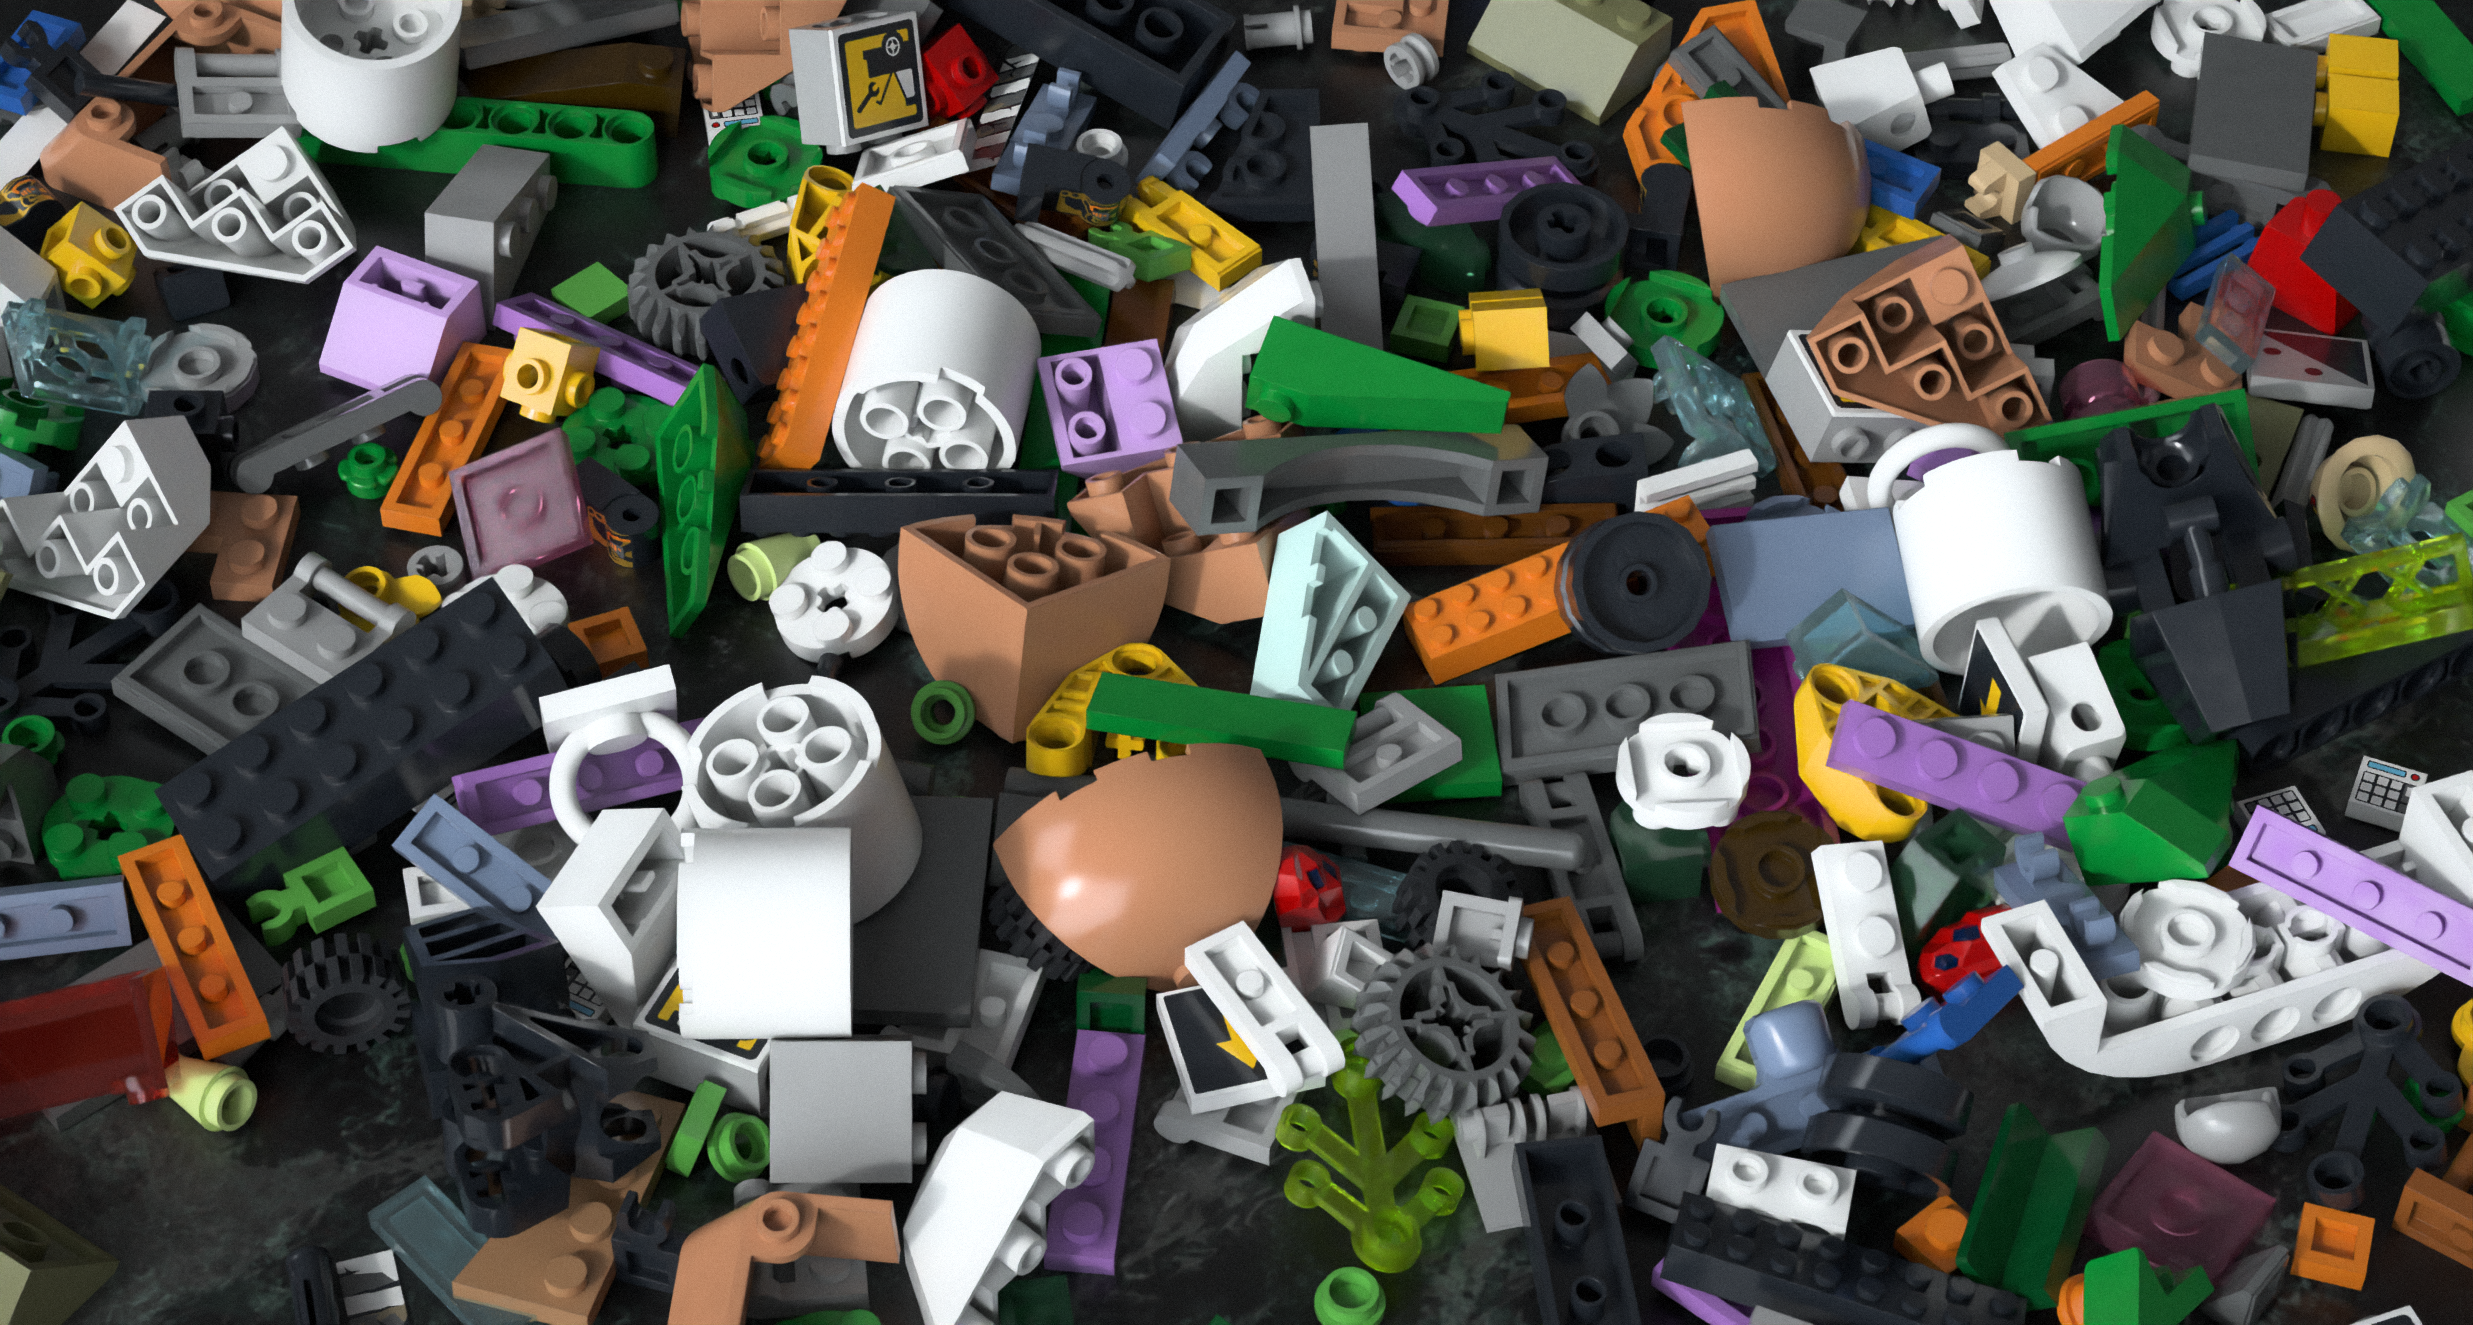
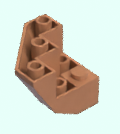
(744, 44)
(1927, 346)
(1209, 575)

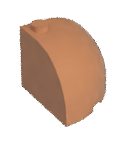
(1774, 186)
(1022, 606)
(1151, 858)

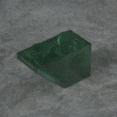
(1450, 254)
(1658, 862)
(1944, 877)

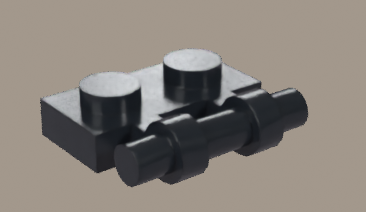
(1959, 145)

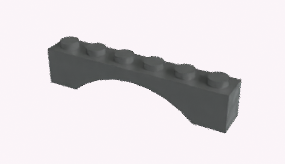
(1254, 481)

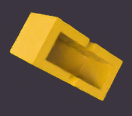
(2357, 95)
(1505, 330)

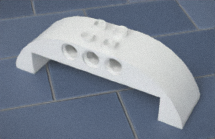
(2301, 979)

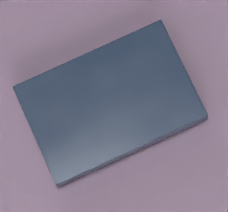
(1788, 567)

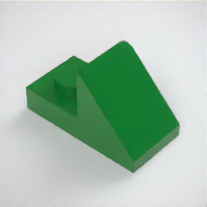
(2129, 1292)

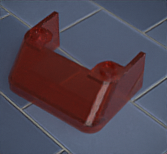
(89, 1043)

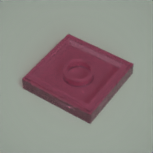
(521, 505)
(2178, 1210)

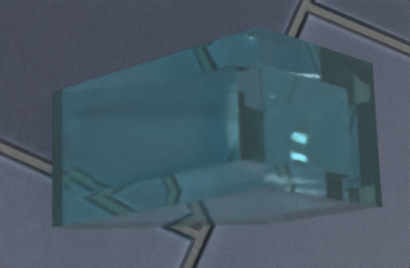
(1859, 638)

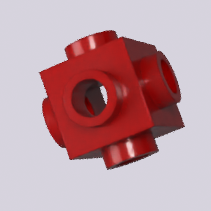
(955, 74)

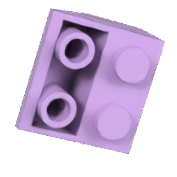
(400, 321)
(1109, 407)

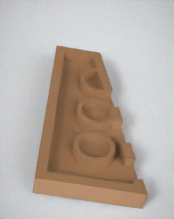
(568, 1260)

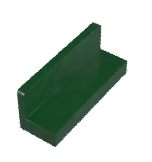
(2031, 1208)

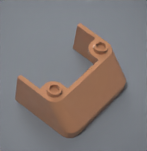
(93, 150)
(776, 1229)

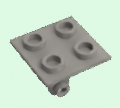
(1489, 1140)

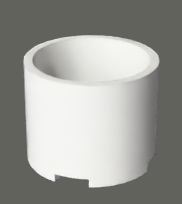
(370, 68)
(937, 375)
(2005, 545)
(808, 762)
(765, 933)

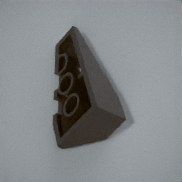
(602, 76)

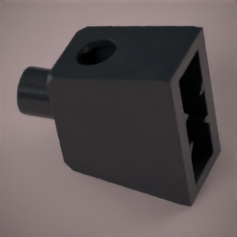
(752, 338)

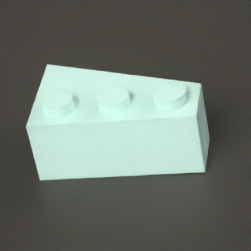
(1324, 616)

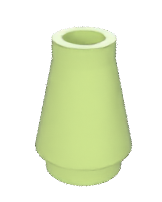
(766, 562)
(214, 1093)

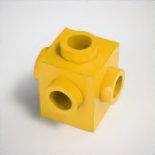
(90, 255)
(549, 374)

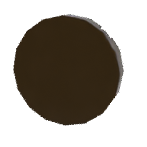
(1767, 875)

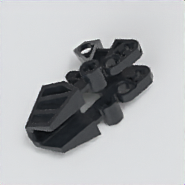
(2229, 650)
(517, 1072)

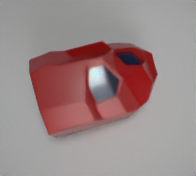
(1308, 889)
(1957, 952)

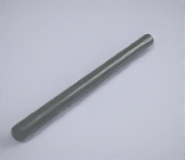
(1379, 827)

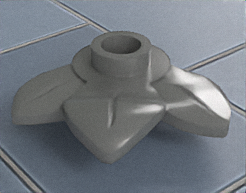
(1612, 410)

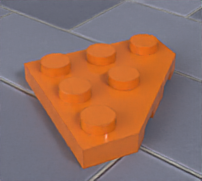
(1662, 106)

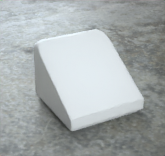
(1343, 968)

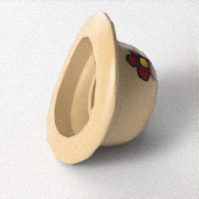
(2354, 481)

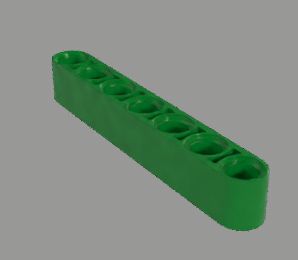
(582, 142)

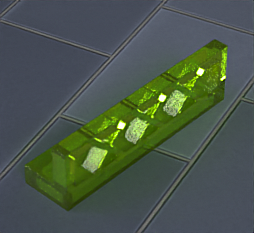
(2389, 620)

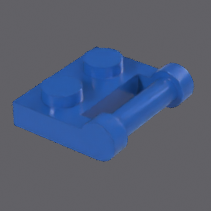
(1948, 1025)

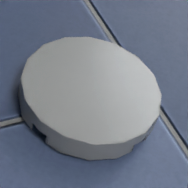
(203, 360)

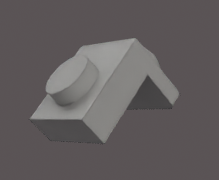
(1484, 927)

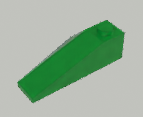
(2148, 226)
(1346, 384)
(2080, 436)
(700, 473)
(2157, 816)

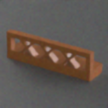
(1591, 1022)

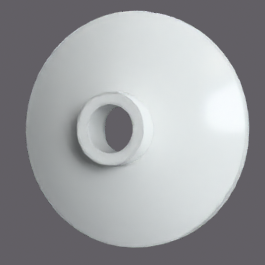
(2026, 269)

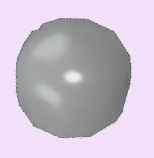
(2064, 216)
(2230, 1125)

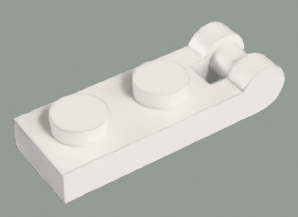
(1864, 933)
(1264, 1007)

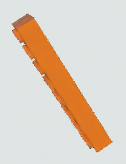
(826, 330)
(1508, 607)

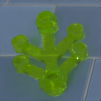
(1382, 1232)

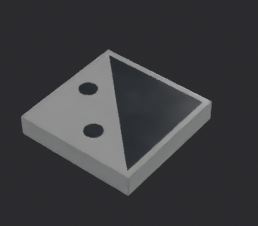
(2312, 369)

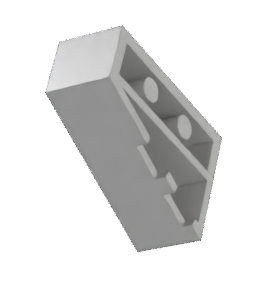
(491, 219)

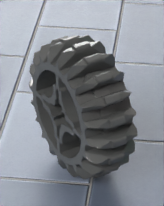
(687, 276)
(1431, 1054)

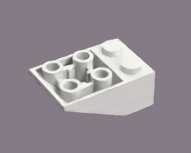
(619, 906)

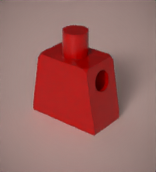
(2297, 286)

